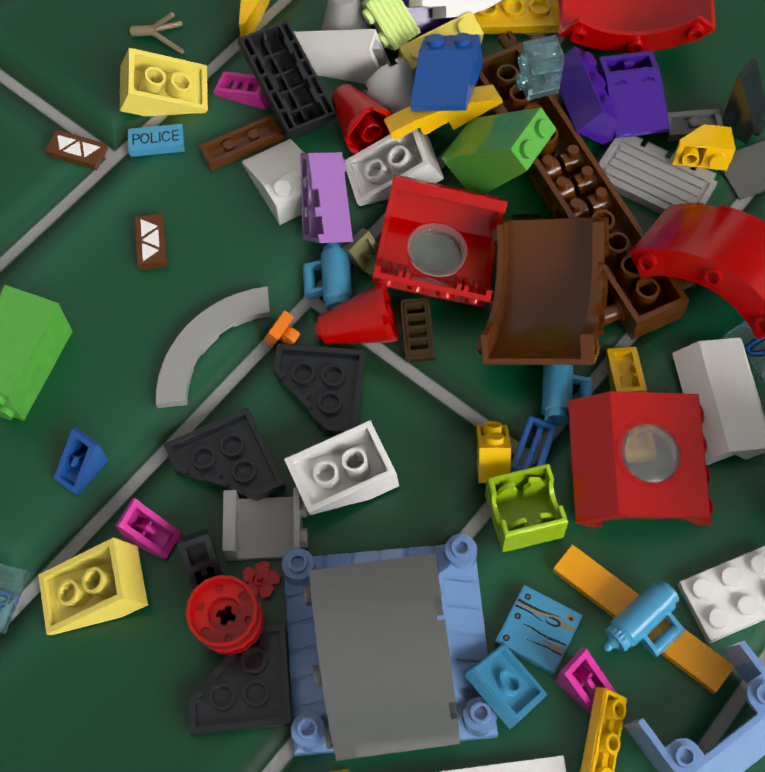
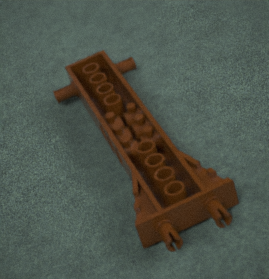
(577, 187)

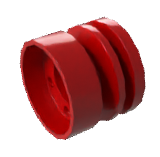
(217, 598)

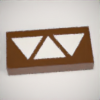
(76, 150)
(151, 241)

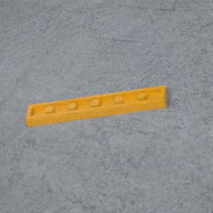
(614, 596)

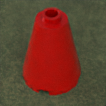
(359, 118)
(360, 320)

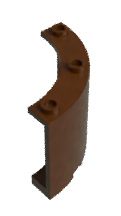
(547, 292)

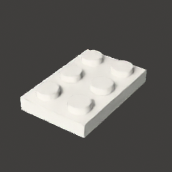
(727, 595)

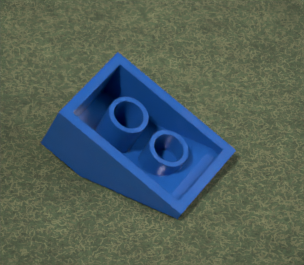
(446, 72)

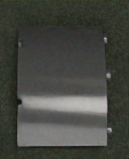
(383, 657)

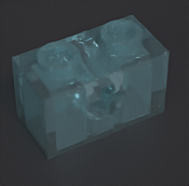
(540, 67)

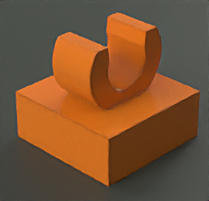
(282, 331)

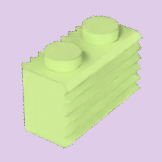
(391, 20)

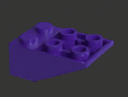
(637, 91)

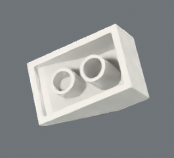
(374, 167)
(278, 179)
(343, 470)

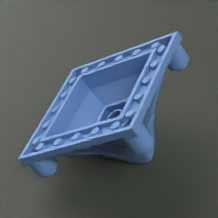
(464, 629)

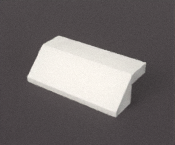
(728, 397)

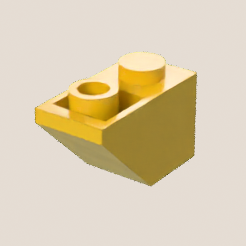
(706, 148)
(493, 450)

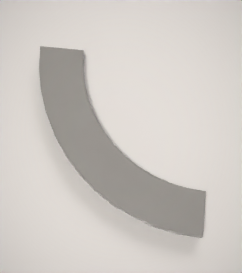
(199, 336)

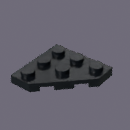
(324, 382)
(228, 457)
(246, 689)

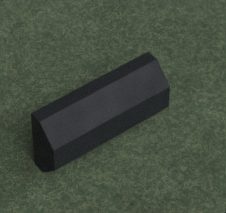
(287, 79)

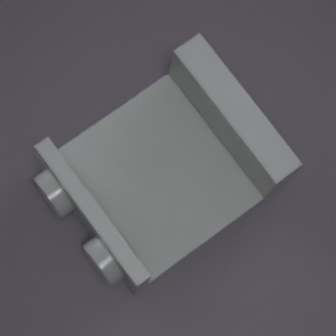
(262, 527)

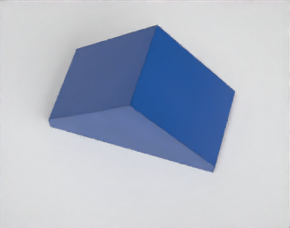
(79, 462)

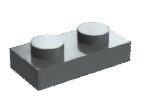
(687, 121)

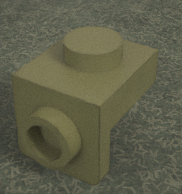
(363, 252)

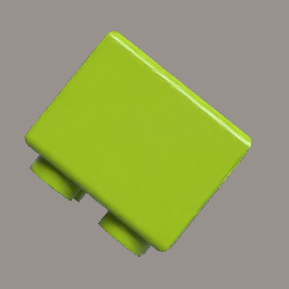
(525, 508)

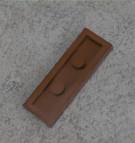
(241, 142)

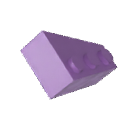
(324, 198)

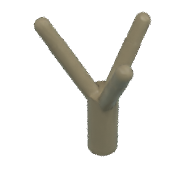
(152, 30)

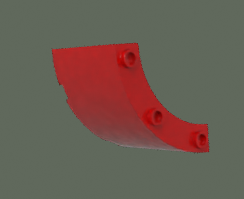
(635, 24)
(712, 248)

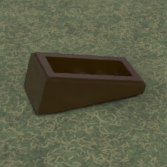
(411, 312)

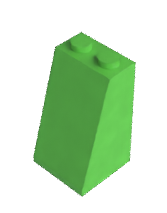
(498, 148)
(30, 344)

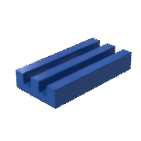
(541, 425)

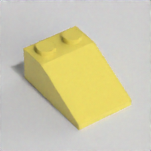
(161, 85)
(93, 587)

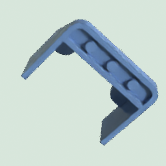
(732, 753)

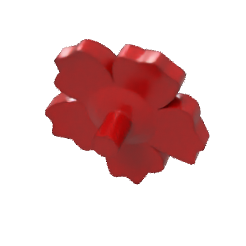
(262, 579)

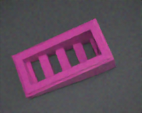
(252, 98)

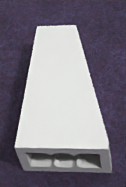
(344, 53)

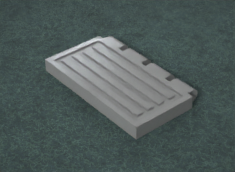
(650, 177)

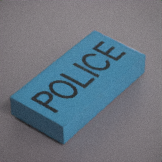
(156, 140)

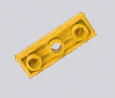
(604, 731)

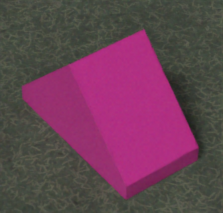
(147, 530)
(581, 678)

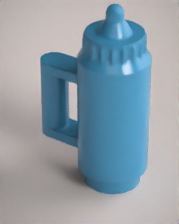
(335, 276)
(558, 390)
(642, 617)

